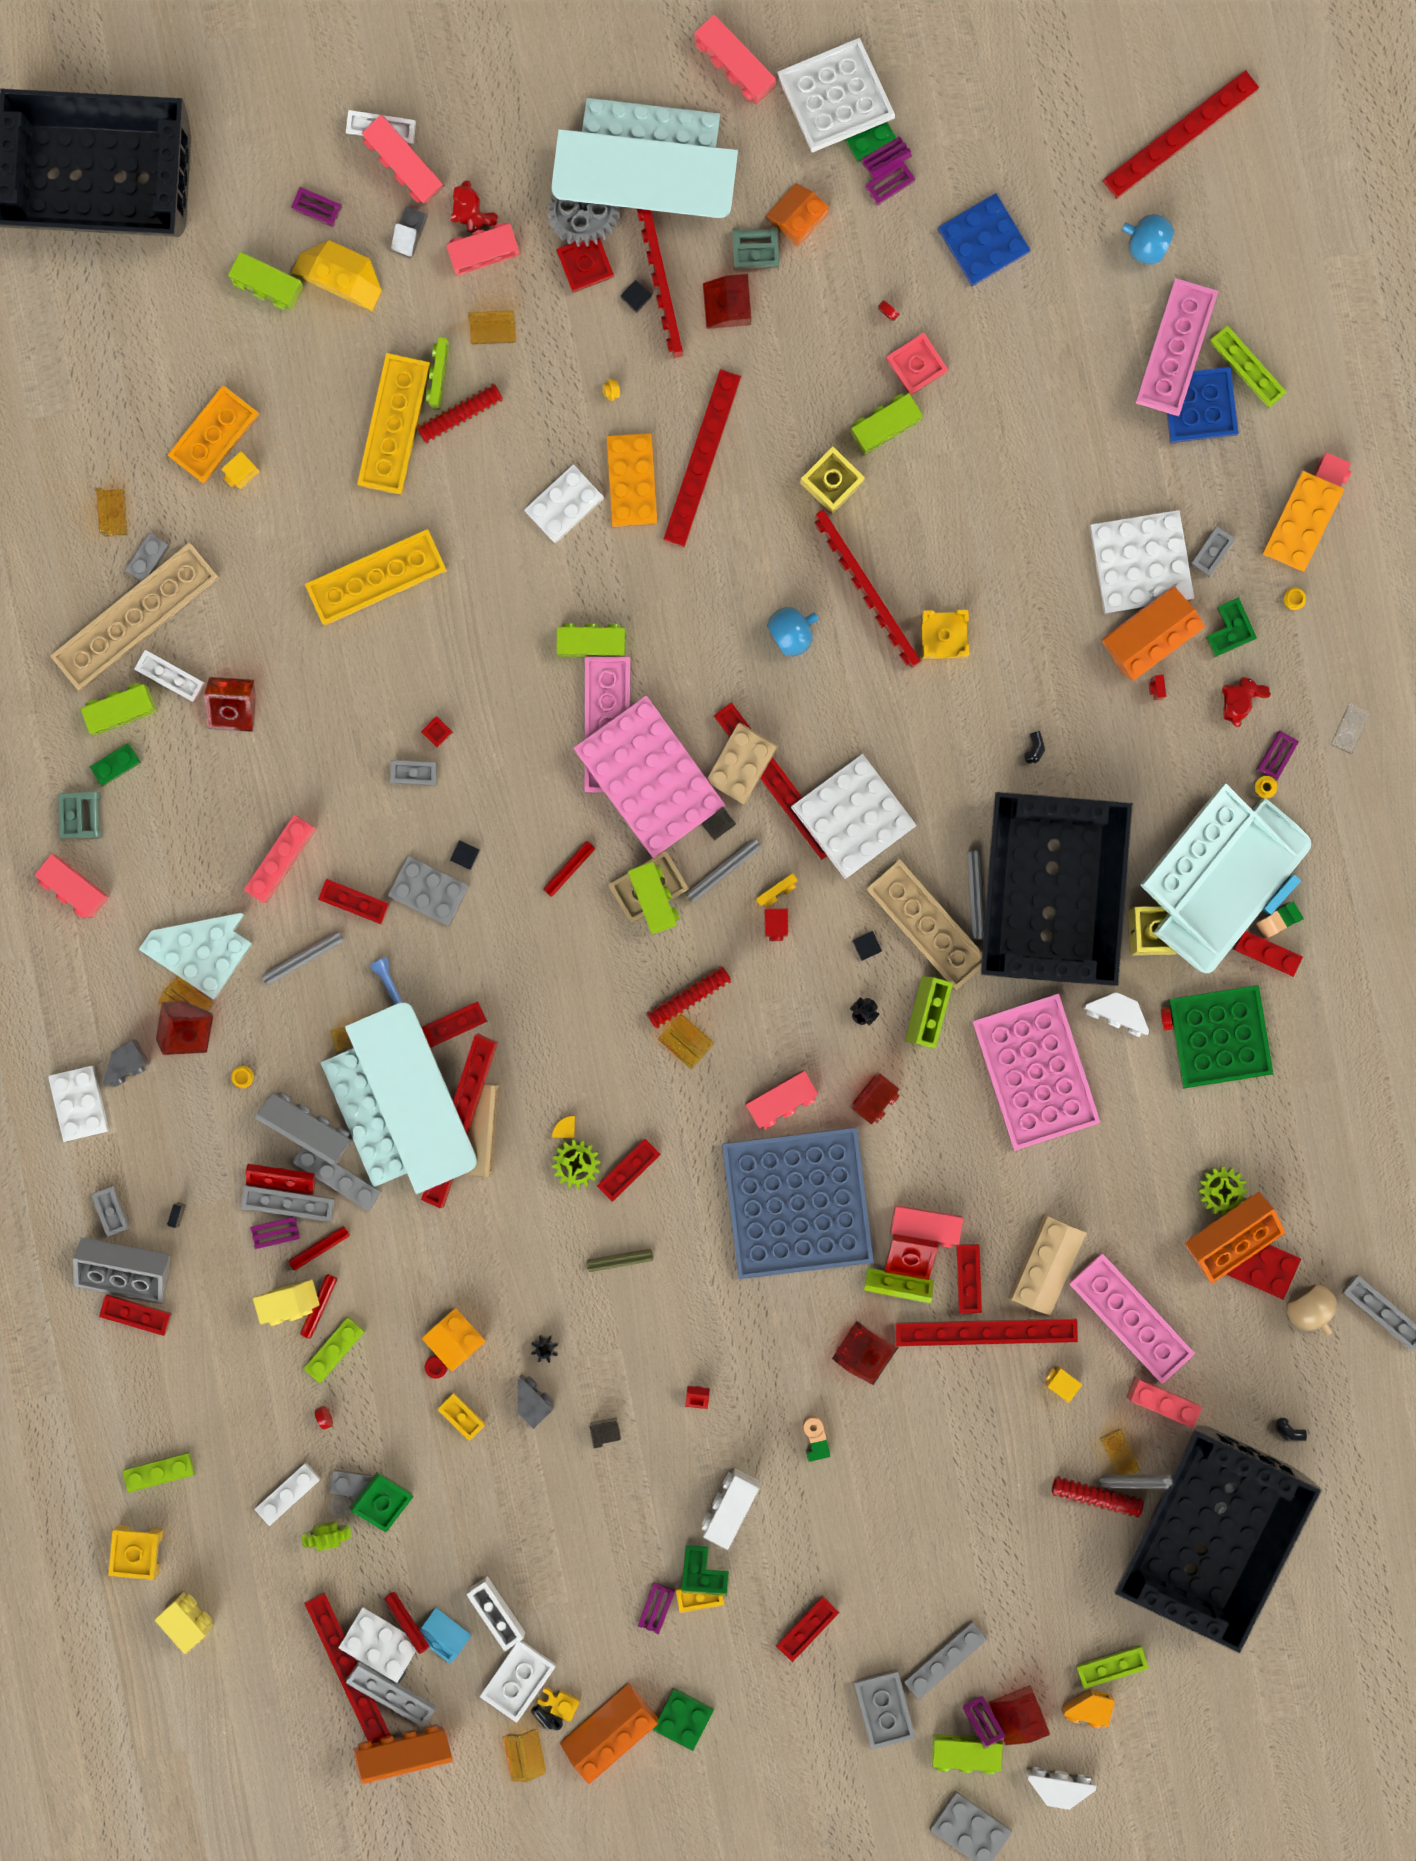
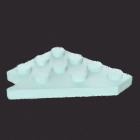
(200, 951)

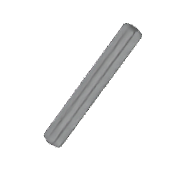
(723, 870)
(976, 894)
(302, 958)
(1136, 1481)

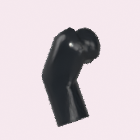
(1037, 749)
(1288, 1432)
(545, 1719)

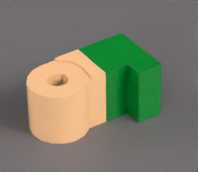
(1279, 919)
(815, 1431)

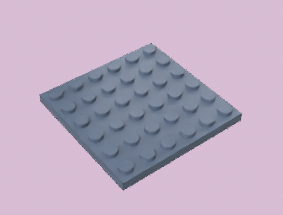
(797, 1203)

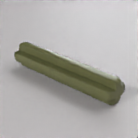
(619, 1260)

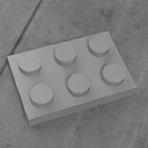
(428, 891)
(884, 1709)
(970, 1829)

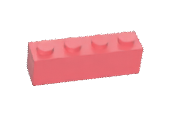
(734, 59)
(402, 159)
(280, 859)

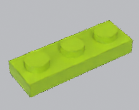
(437, 373)
(898, 1285)
(334, 1350)
(158, 1472)
(1112, 1667)

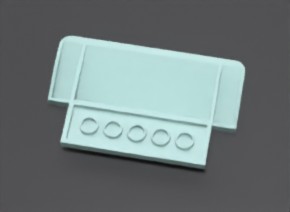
(646, 160)
(1222, 875)
(398, 1102)

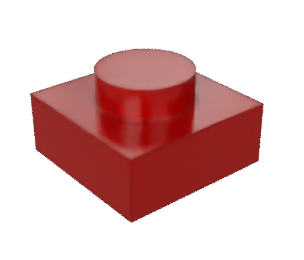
(1157, 687)
(436, 732)
(697, 1397)

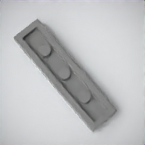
(338, 1179)
(288, 1203)
(1382, 1311)
(945, 1660)
(390, 1694)

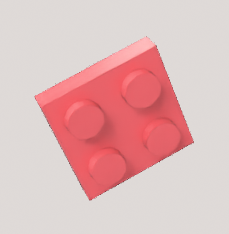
(917, 364)

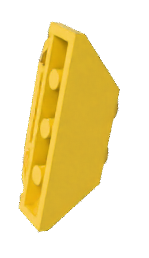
(340, 273)

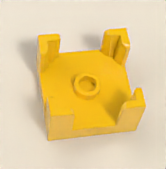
(944, 634)
(134, 1553)

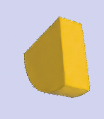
(565, 1128)

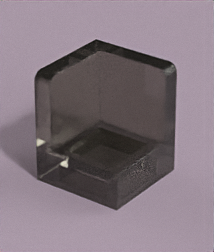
(718, 824)
(604, 1432)

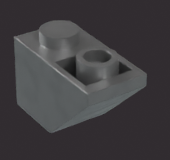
(125, 1061)
(532, 1404)

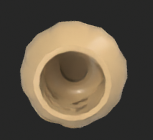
(1312, 1309)

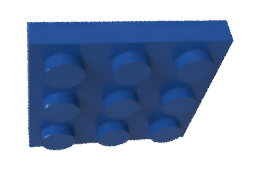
(984, 239)
(1207, 408)

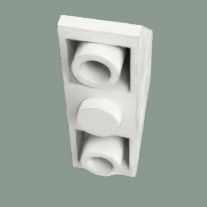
(1118, 1011)
(1060, 1788)

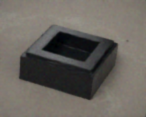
(636, 296)
(465, 855)
(867, 945)
(176, 1215)

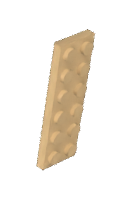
(926, 924)

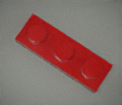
(353, 901)
(1268, 953)
(454, 1024)
(628, 1169)
(280, 1179)
(969, 1278)
(135, 1315)
(807, 1628)

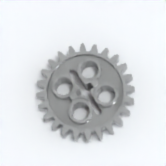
(595, 225)

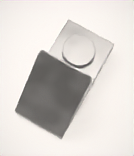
(408, 232)

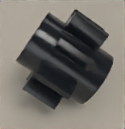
(864, 1011)
(541, 1343)

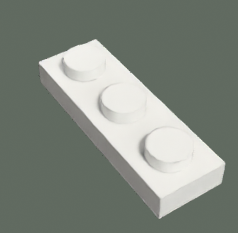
(359, 121)
(169, 676)
(287, 1494)

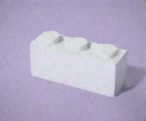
(495, 1613)

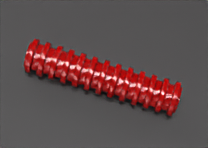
(460, 413)
(688, 997)
(1097, 1497)

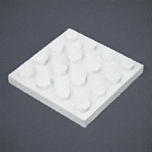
(835, 95)
(1140, 560)
(853, 816)

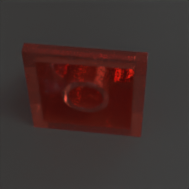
(727, 301)
(230, 704)
(183, 1028)
(875, 1098)
(864, 1353)
(1020, 1717)

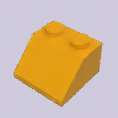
(453, 1339)

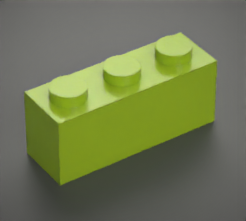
(265, 281)
(886, 423)
(590, 641)
(118, 709)
(653, 897)
(928, 1012)
(965, 1754)

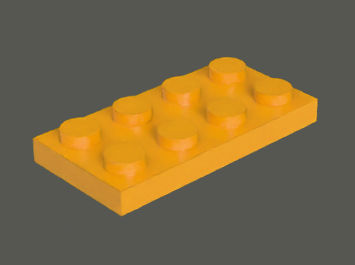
(213, 434)
(632, 480)
(1303, 521)

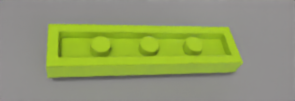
(1247, 366)

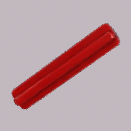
(569, 868)
(319, 1248)
(323, 1297)
(407, 1622)

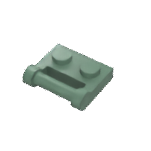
(755, 255)
(72, 816)

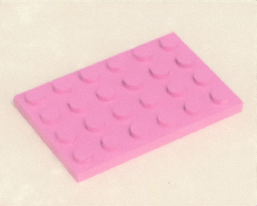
(649, 776)
(1036, 1072)

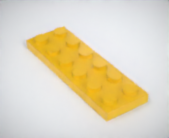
(394, 424)
(375, 577)

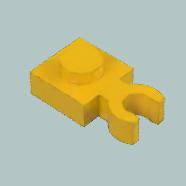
(562, 1705)

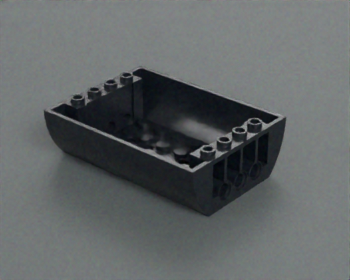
(100, 139)
(1083, 893)
(1243, 1544)

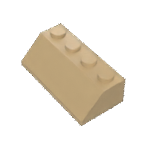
(484, 1129)
(1047, 1265)

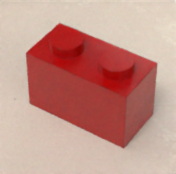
(775, 924)

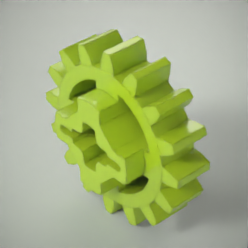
(586, 1167)
(1222, 1181)
(326, 1536)

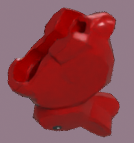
(467, 209)
(1239, 699)

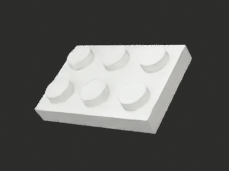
(564, 504)
(78, 1103)
(378, 1645)
(517, 1680)

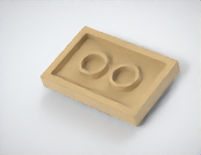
(742, 763)
(627, 897)

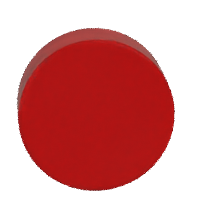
(888, 310)
(1166, 1018)
(435, 1367)
(323, 1417)

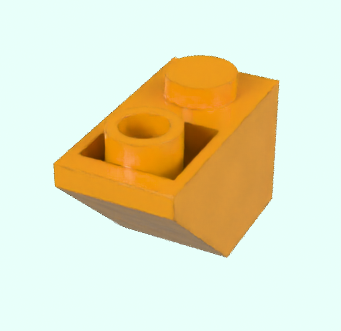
(1090, 1707)

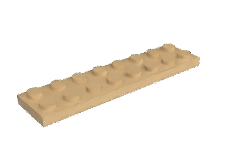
(134, 617)

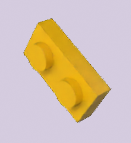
(785, 886)
(461, 1416)
(694, 1601)

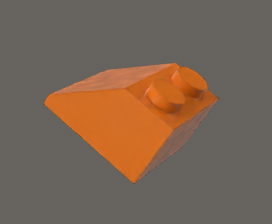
(798, 213)

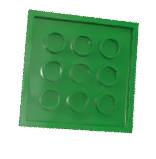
(1220, 1036)

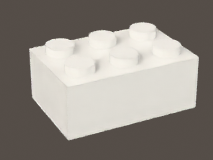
(730, 1508)

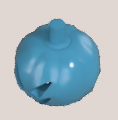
(1149, 238)
(792, 630)

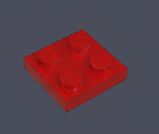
(584, 264)
(911, 1256)

